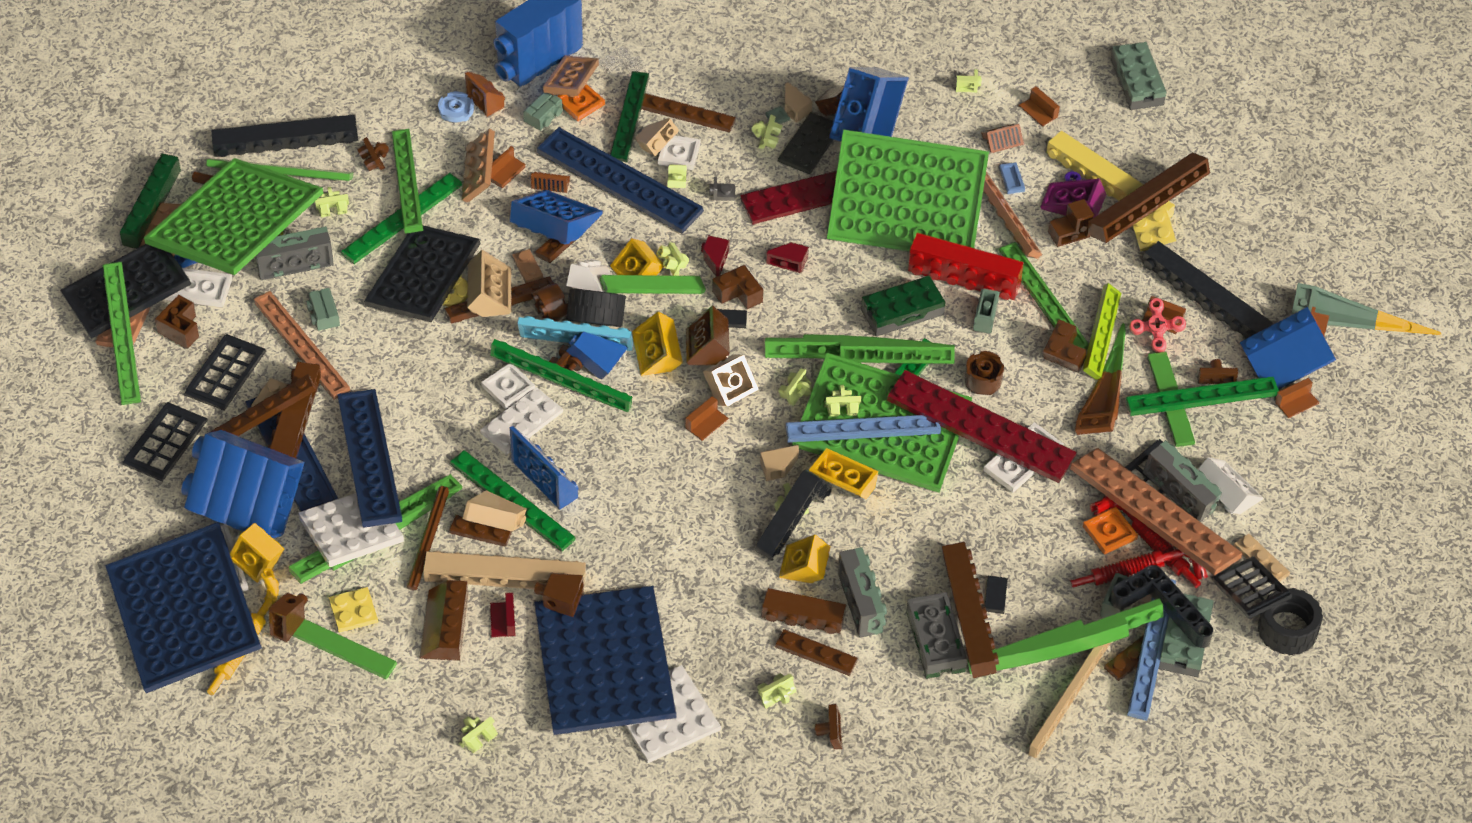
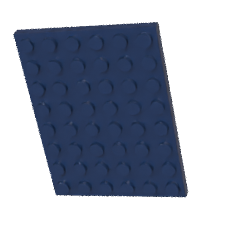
(183, 607)
(605, 662)

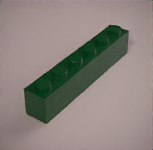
(152, 195)

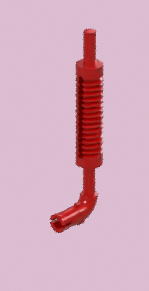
(1154, 540)
(1134, 565)

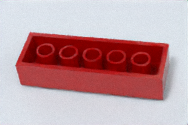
(965, 266)

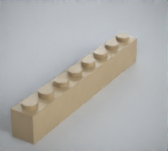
(496, 570)

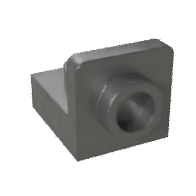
(722, 191)

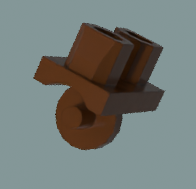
(376, 152)
(566, 360)

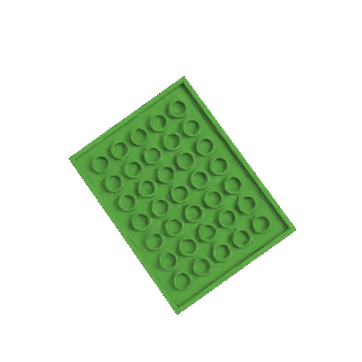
(905, 187)
(233, 216)
(911, 459)

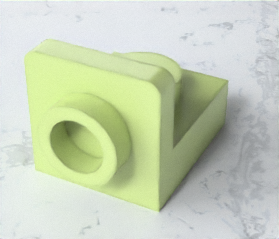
(968, 83)
(677, 176)

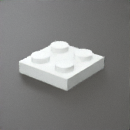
(680, 152)
(508, 385)

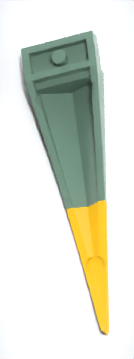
(1349, 313)

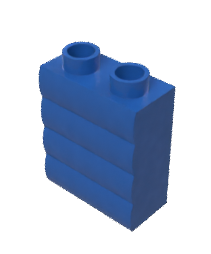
(536, 38)
(869, 102)
(241, 483)

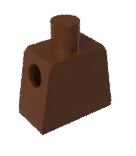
(561, 592)
(287, 615)

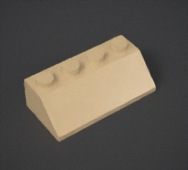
(488, 286)

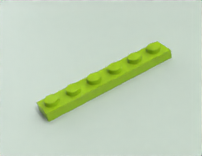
(1102, 331)

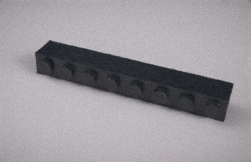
(284, 135)
(1204, 291)

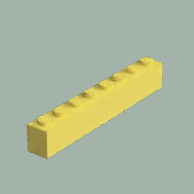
(1093, 166)

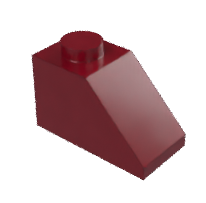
(715, 253)
(789, 257)

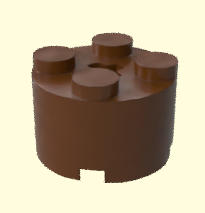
(550, 302)
(984, 373)

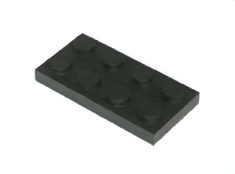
(808, 144)

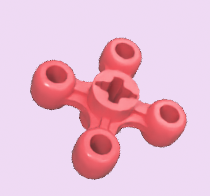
(1150, 325)

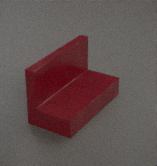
(503, 617)

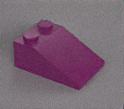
(1062, 193)

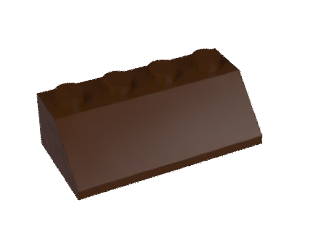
(708, 339)
(445, 621)

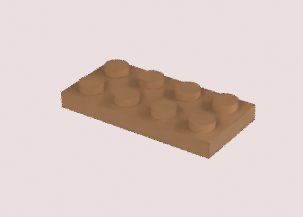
(571, 75)
(478, 165)

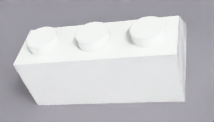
(587, 274)
(1236, 491)

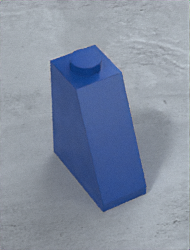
(596, 353)

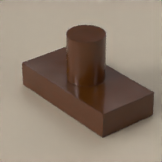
(1217, 374)
(832, 727)

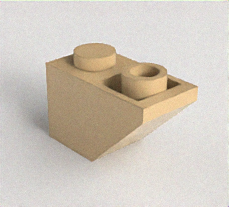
(796, 103)
(656, 136)
(778, 462)

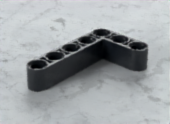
(791, 511)
(1155, 582)

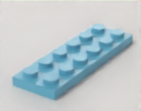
(565, 330)

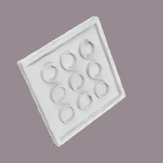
(339, 531)
(692, 721)

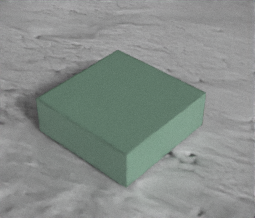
(779, 113)

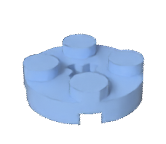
(451, 114)

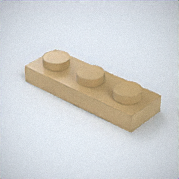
(1251, 547)

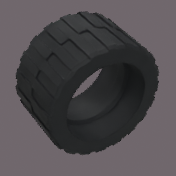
(596, 307)
(1287, 640)

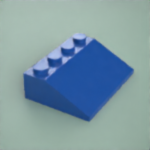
(553, 216)
(1288, 349)
(542, 470)

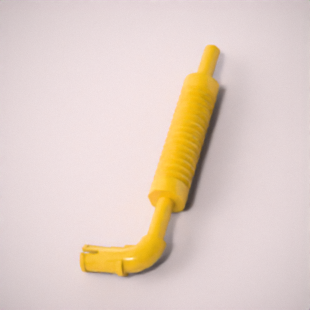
(227, 669)

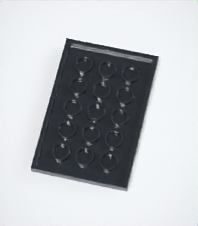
(422, 273)
(148, 277)

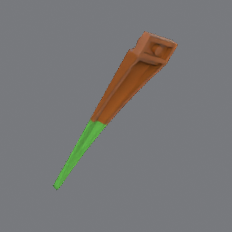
(1103, 403)

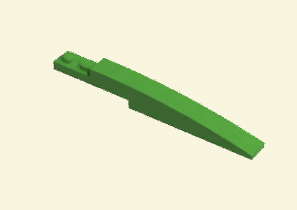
(860, 349)
(411, 509)
(1076, 637)

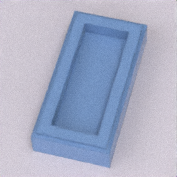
(1012, 178)

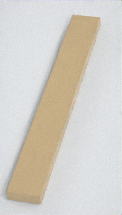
(1066, 700)

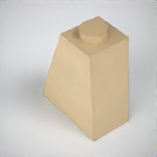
(494, 512)

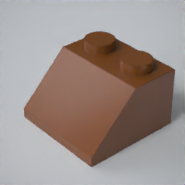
(484, 93)

